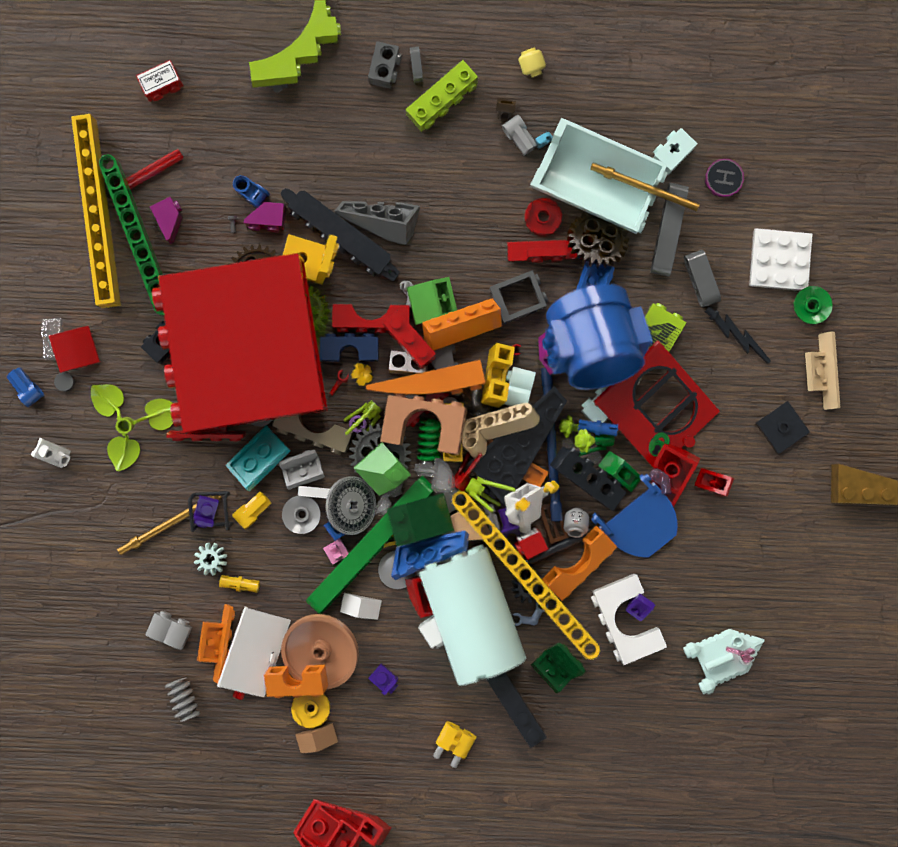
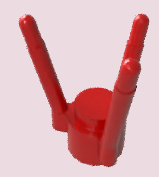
(462, 480)

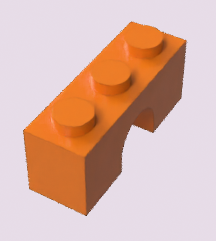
(281, 684)

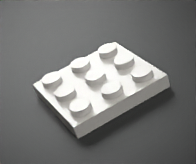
(780, 259)

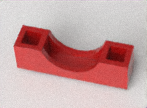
(345, 318)

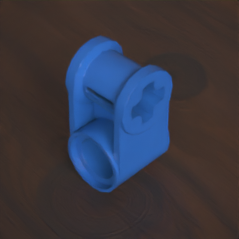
(252, 193)

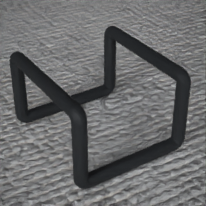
(227, 524)

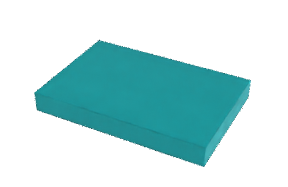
(257, 458)

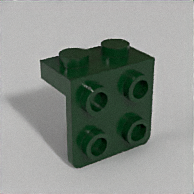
(557, 666)

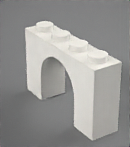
(627, 647)

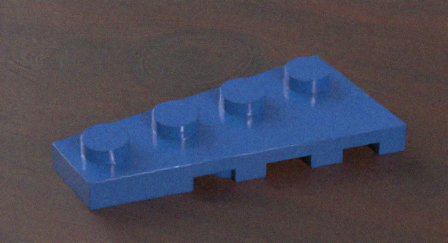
(419, 554)

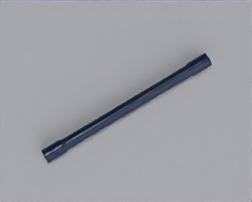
(555, 505)

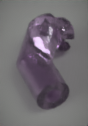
(662, 479)

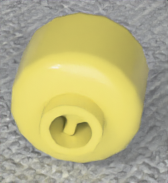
(532, 62)

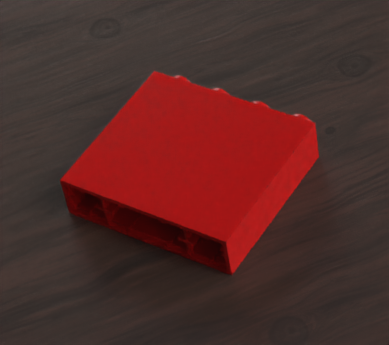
(240, 343)

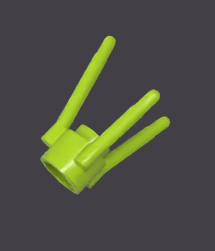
(370, 411)
(475, 490)

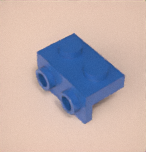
(593, 276)

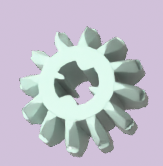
(205, 553)

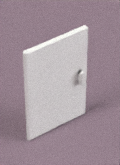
(251, 651)

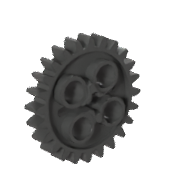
(374, 434)

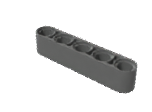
(668, 232)

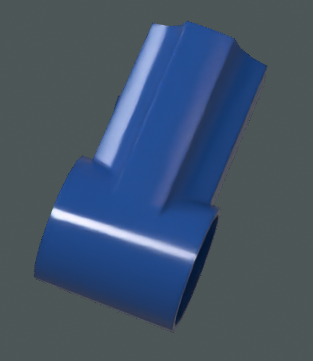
(27, 390)

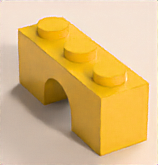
(495, 388)

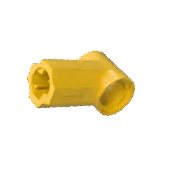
(248, 513)

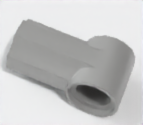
(516, 130)

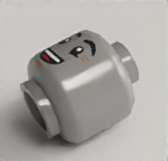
(576, 523)

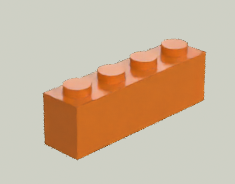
(462, 324)

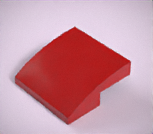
(74, 349)

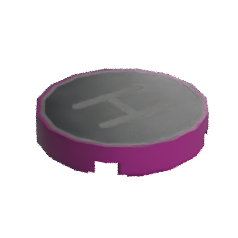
(724, 178)

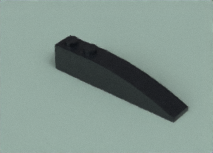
(517, 708)

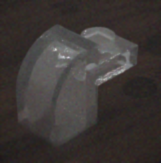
(442, 474)

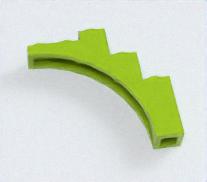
(285, 65)

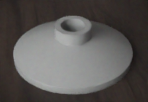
(291, 517)
(385, 571)

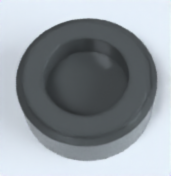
(64, 381)

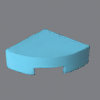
(543, 139)

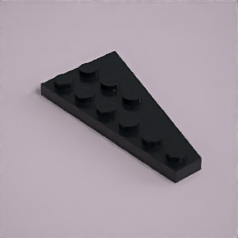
(512, 454)

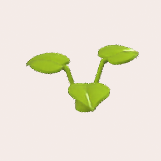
(121, 450)

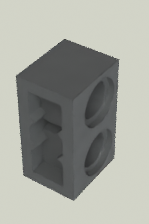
(380, 65)

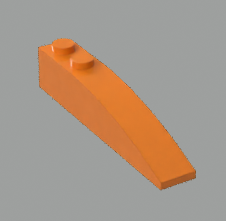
(438, 381)

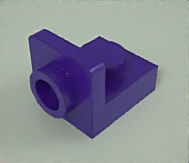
(205, 511)
(639, 607)
(384, 679)

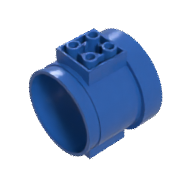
(596, 337)

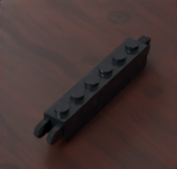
(350, 240)

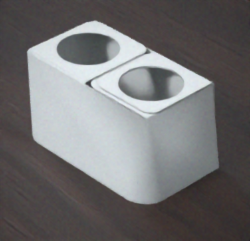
(407, 366)

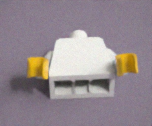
(526, 502)

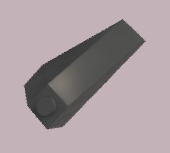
(387, 221)

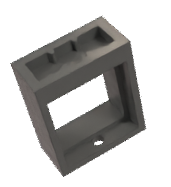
(541, 296)

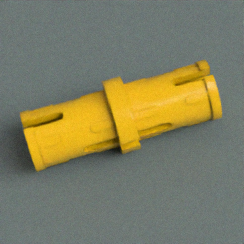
(239, 583)

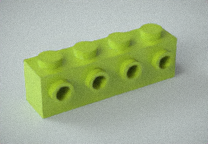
(442, 95)

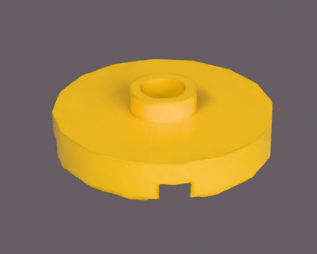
(304, 716)

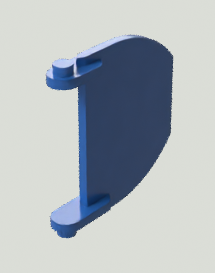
(643, 524)

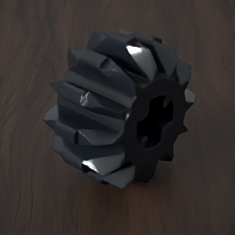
(519, 588)

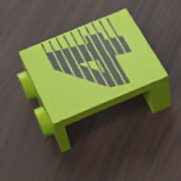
(663, 325)

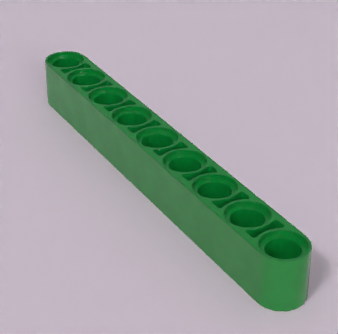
(136, 225)
(363, 552)

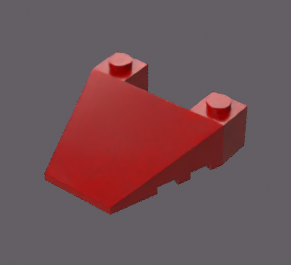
(339, 826)

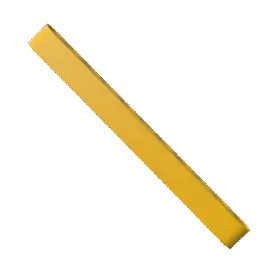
(529, 583)

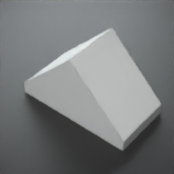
(360, 606)

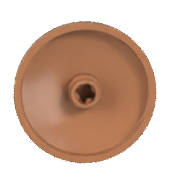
(320, 641)

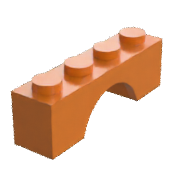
(596, 549)

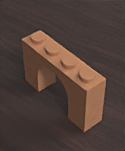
(401, 409)

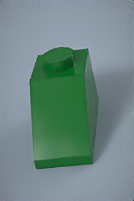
(620, 471)

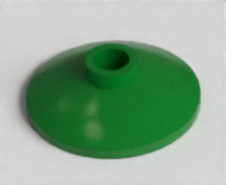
(821, 301)

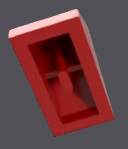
(714, 482)

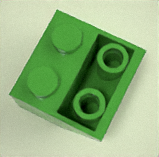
(431, 299)

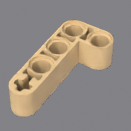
(497, 424)

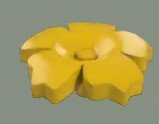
(362, 374)

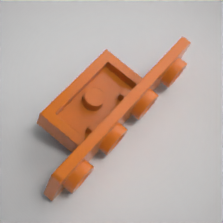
(215, 641)

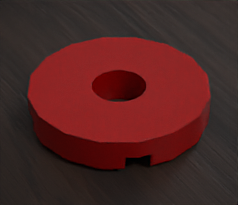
(543, 205)

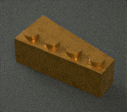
(863, 487)

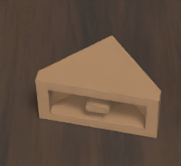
(316, 738)

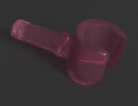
(745, 655)

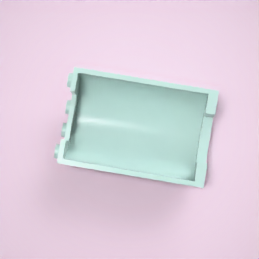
(568, 176)
(473, 616)

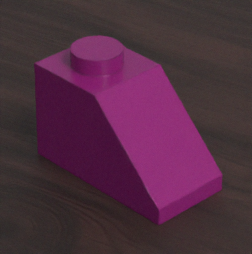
(168, 217)

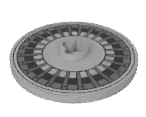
(338, 505)

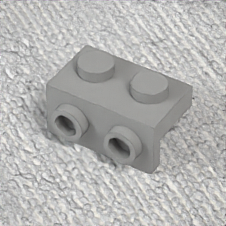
(301, 469)

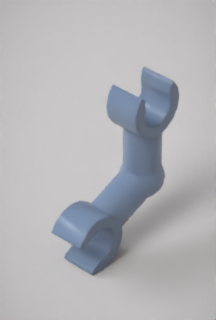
(530, 620)

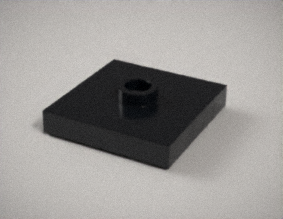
(782, 427)

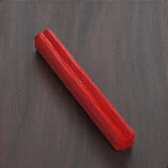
(153, 169)

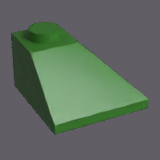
(382, 470)

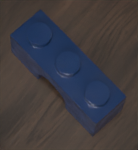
(332, 347)

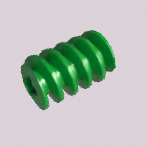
(431, 439)

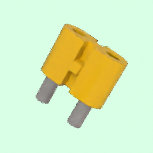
(455, 740)

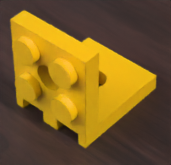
(318, 256)

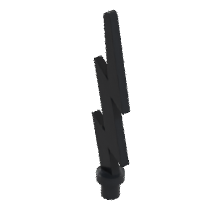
(729, 326)

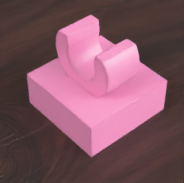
(336, 551)

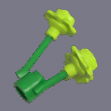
(583, 439)

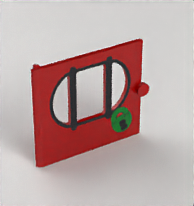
(621, 407)

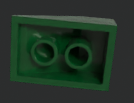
(420, 519)

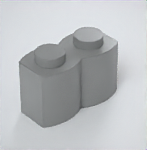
(169, 630)

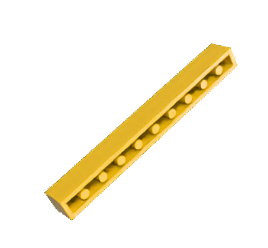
(95, 211)

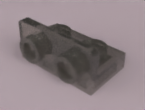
(472, 401)

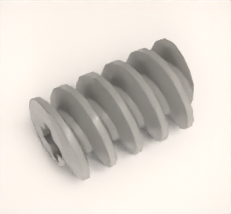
(182, 699)

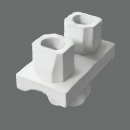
(51, 453)

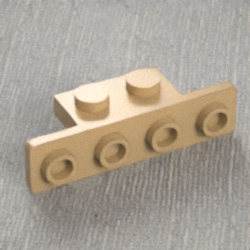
(823, 371)

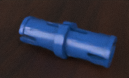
(598, 427)

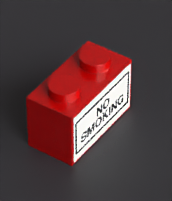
(160, 81)
(530, 543)

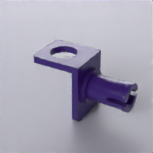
(508, 527)

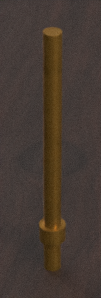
(610, 173)
(136, 541)

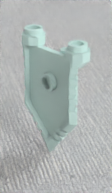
(717, 662)

